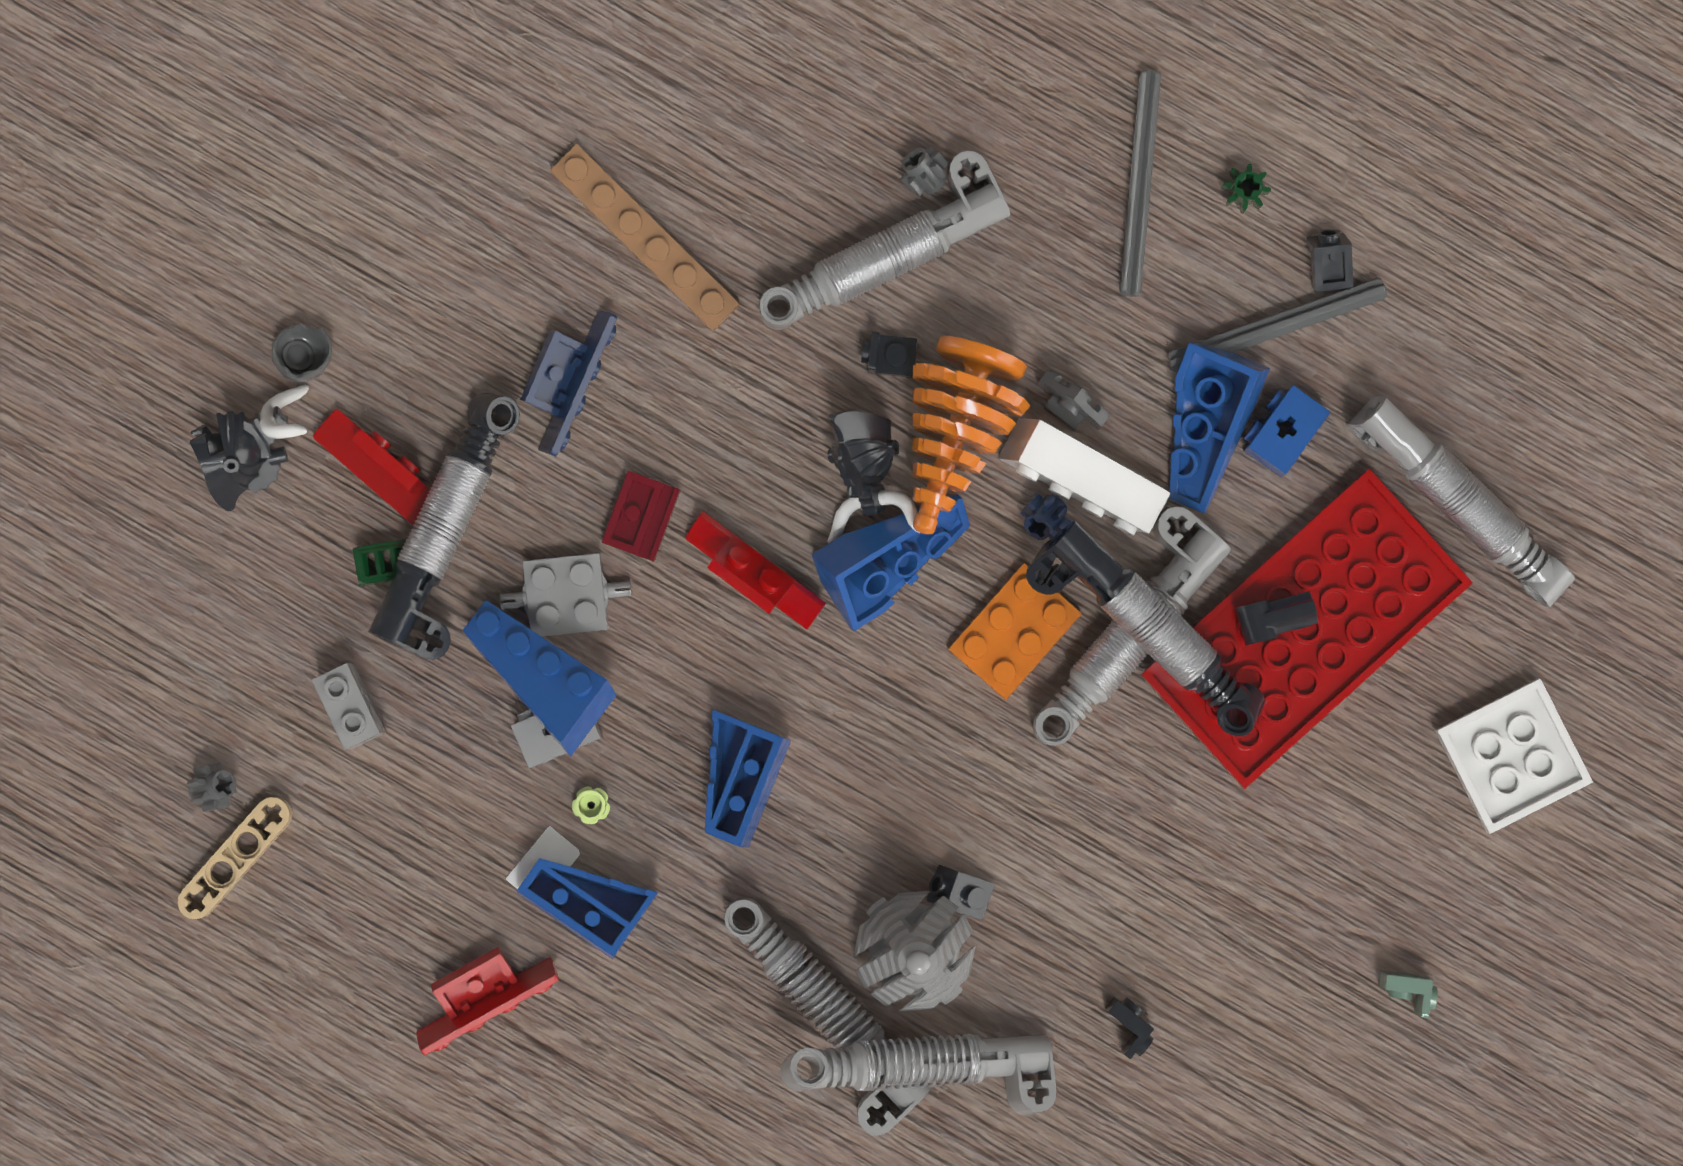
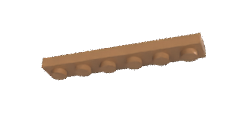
(644, 238)

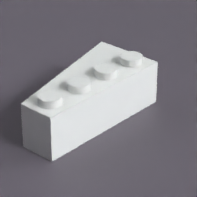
(1084, 475)

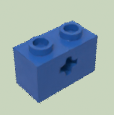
(1304, 418)

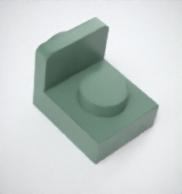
(1403, 985)

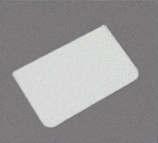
(550, 847)

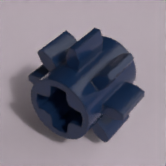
(1045, 516)

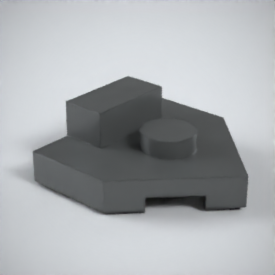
(1071, 403)

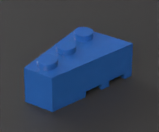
(741, 777)
(587, 904)

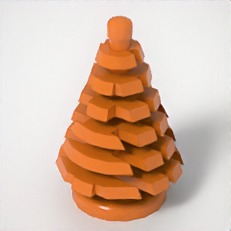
(962, 413)

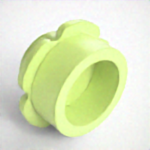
(581, 809)

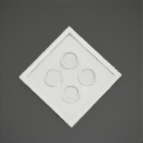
(1513, 756)

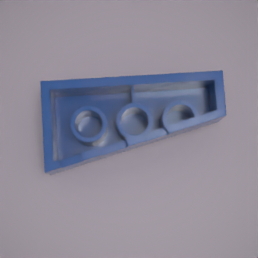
(546, 679)

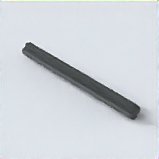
(1140, 183)
(1290, 320)

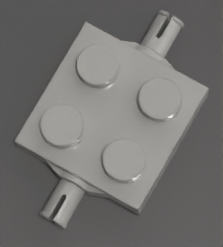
(565, 594)

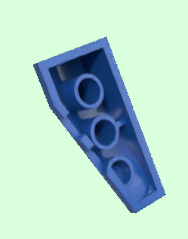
(1212, 410)
(876, 561)

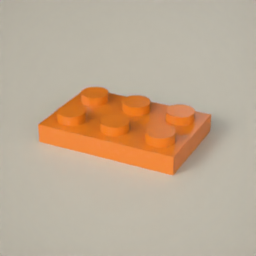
(1013, 633)

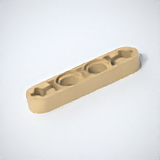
(239, 861)

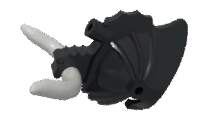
(241, 452)
(864, 457)

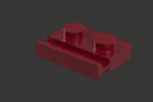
(641, 516)

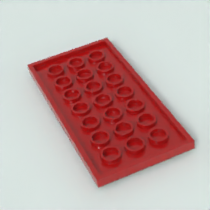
(1373, 590)

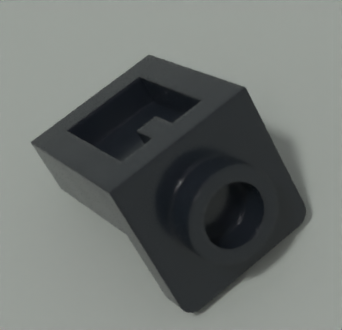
(1331, 260)
(889, 355)

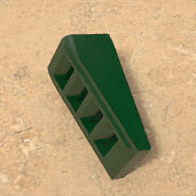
(362, 565)

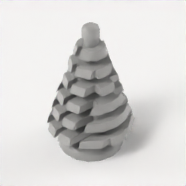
(914, 950)

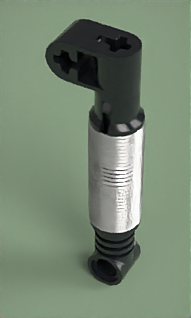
(440, 529)
(1152, 624)

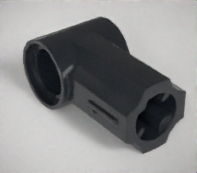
(1267, 619)

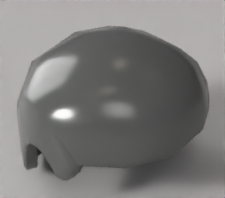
(301, 352)

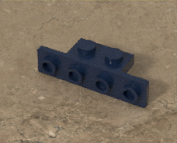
(563, 376)

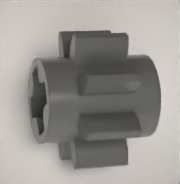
(924, 171)
(212, 787)

